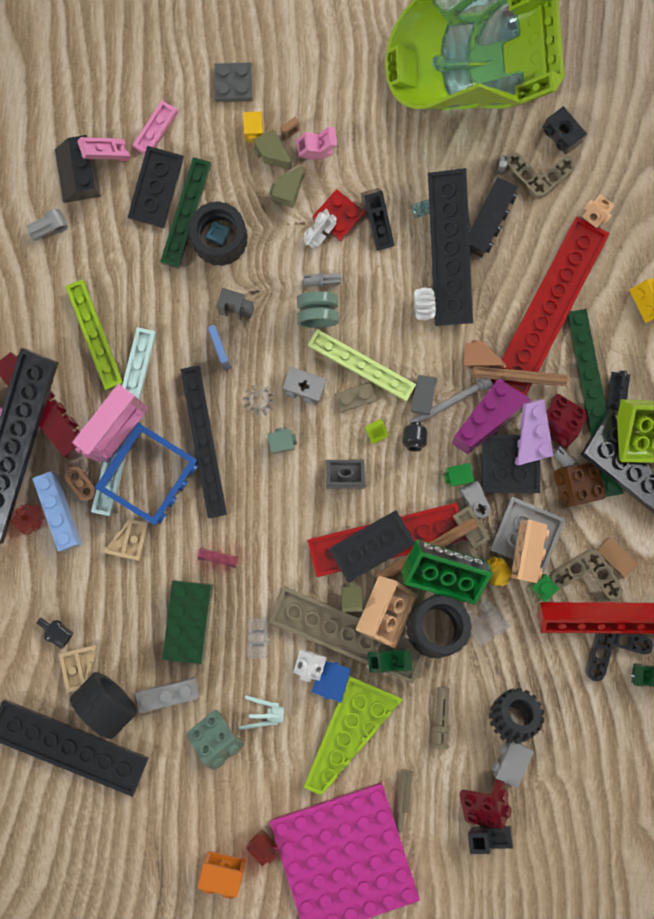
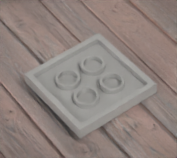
(507, 532)

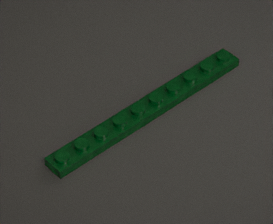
(589, 380)

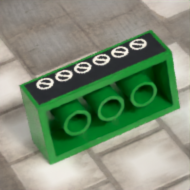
(446, 572)

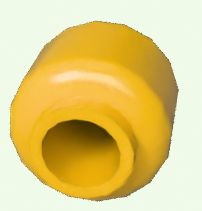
(500, 571)

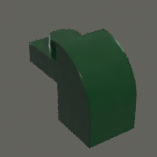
(390, 660)
(643, 675)

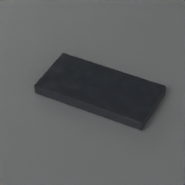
(155, 187)
(372, 546)

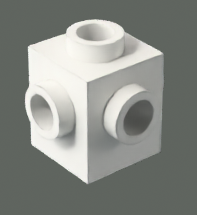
(309, 665)

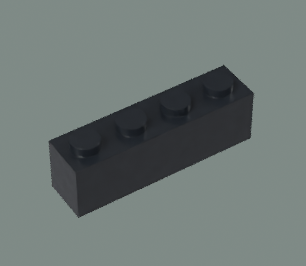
(490, 216)

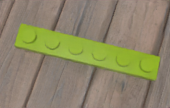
(94, 335)

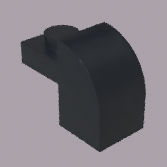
(484, 839)

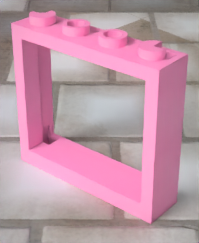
(110, 425)

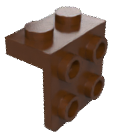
(579, 485)

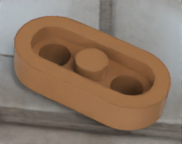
(81, 484)

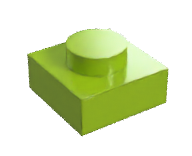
(376, 431)

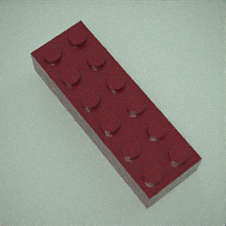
(54, 422)

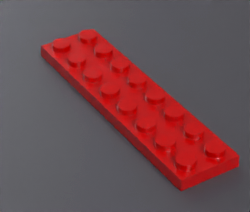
(421, 525)

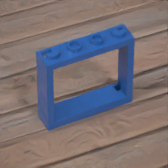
(121, 455)

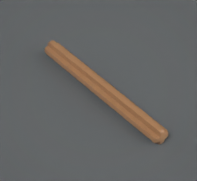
(441, 541)

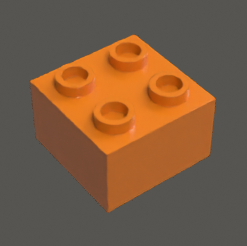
(221, 875)

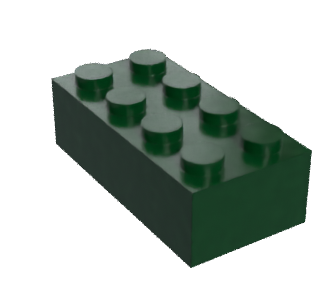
(187, 622)

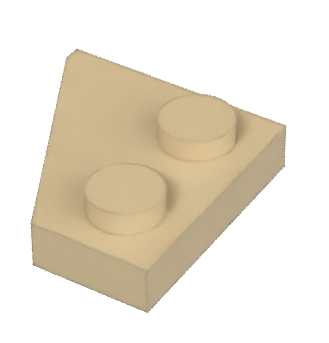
(129, 541)
(77, 666)

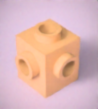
(598, 211)

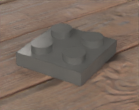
(233, 82)

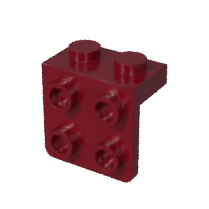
(565, 420)
(485, 808)

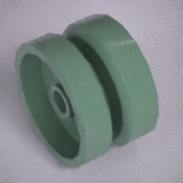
(317, 309)

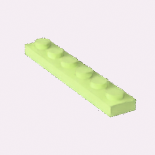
(361, 365)

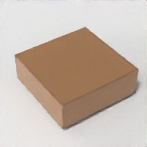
(290, 128)

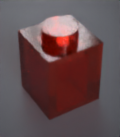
(262, 848)

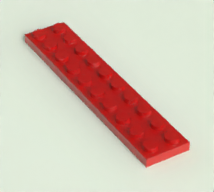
(553, 300)

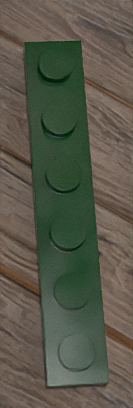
(187, 205)

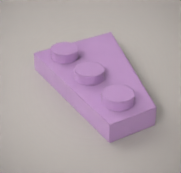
(535, 433)

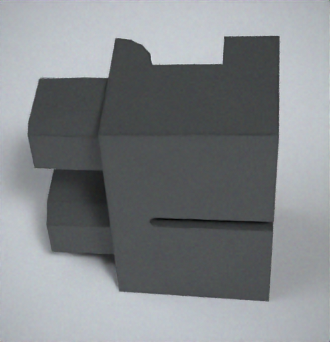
(235, 303)

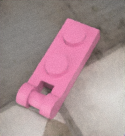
(103, 148)

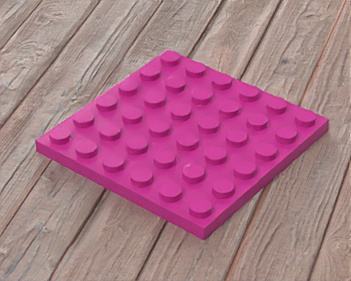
(345, 857)

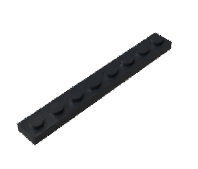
(203, 442)

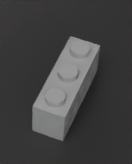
(168, 694)

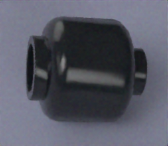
(414, 437)

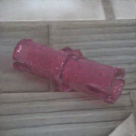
(217, 557)

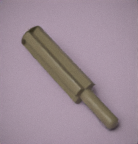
(403, 797)

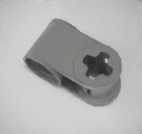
(474, 496)

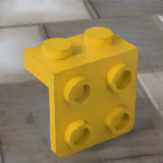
(644, 298)

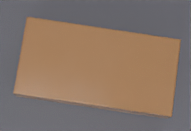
(616, 557)

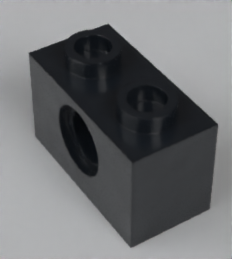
(564, 121)

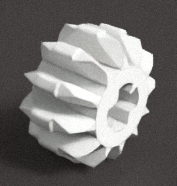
(424, 303)

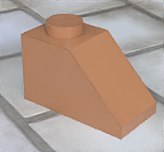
(480, 354)

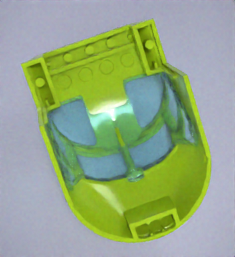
(475, 53)

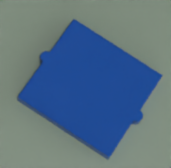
(332, 681)

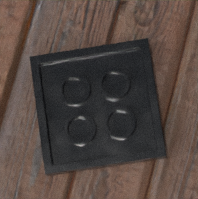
(499, 469)

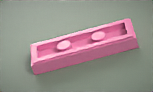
(155, 127)

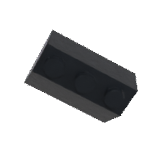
(76, 174)

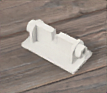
(314, 235)

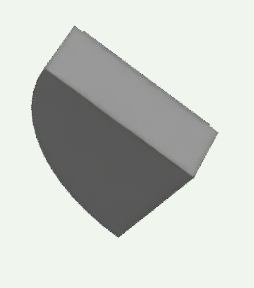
(502, 164)

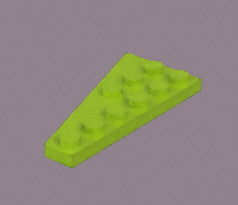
(349, 729)

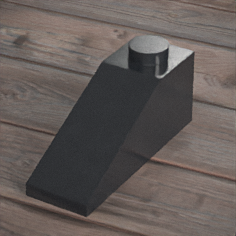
(377, 218)

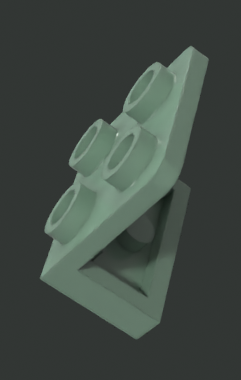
(214, 740)

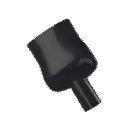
(55, 632)

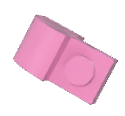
(316, 145)

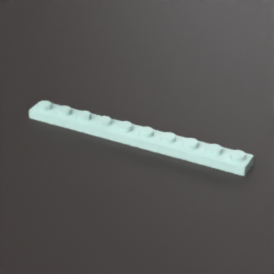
(134, 383)

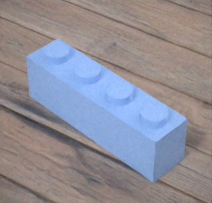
(57, 511)

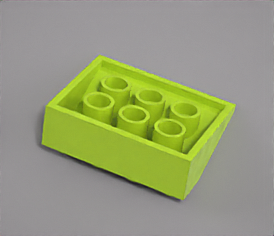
(636, 431)

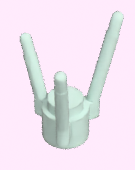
(273, 717)

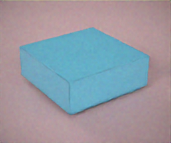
(218, 234)

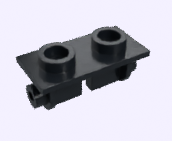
(617, 389)

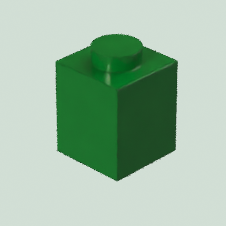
(458, 475)
(544, 588)

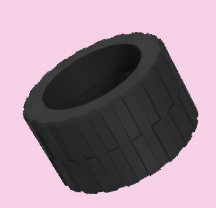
(212, 212)
(457, 614)
(103, 705)

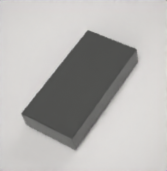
(423, 395)

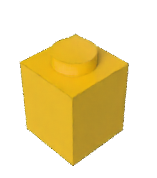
(252, 125)

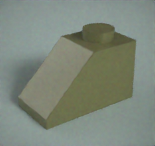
(272, 151)
(287, 187)
(351, 597)

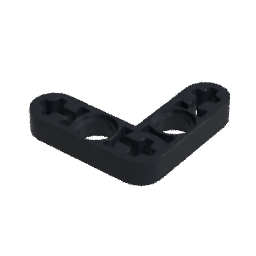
(613, 640)

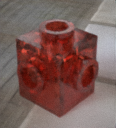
(27, 518)

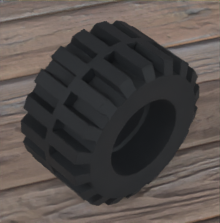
(529, 709)

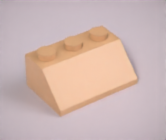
(529, 551)
(386, 611)

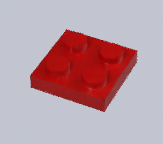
(345, 211)

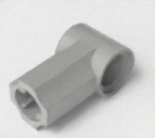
(51, 223)

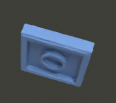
(219, 347)

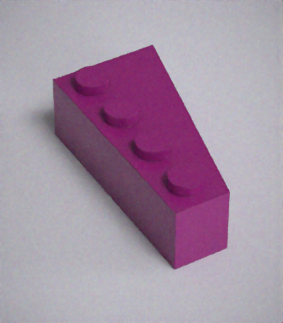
(493, 412)

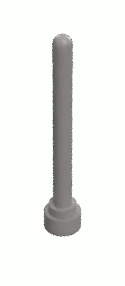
(482, 384)

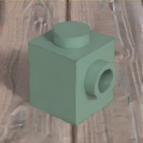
(281, 440)

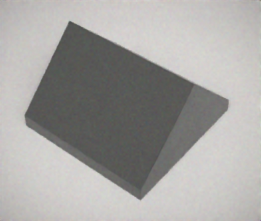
(345, 474)

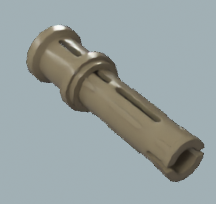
(440, 727)

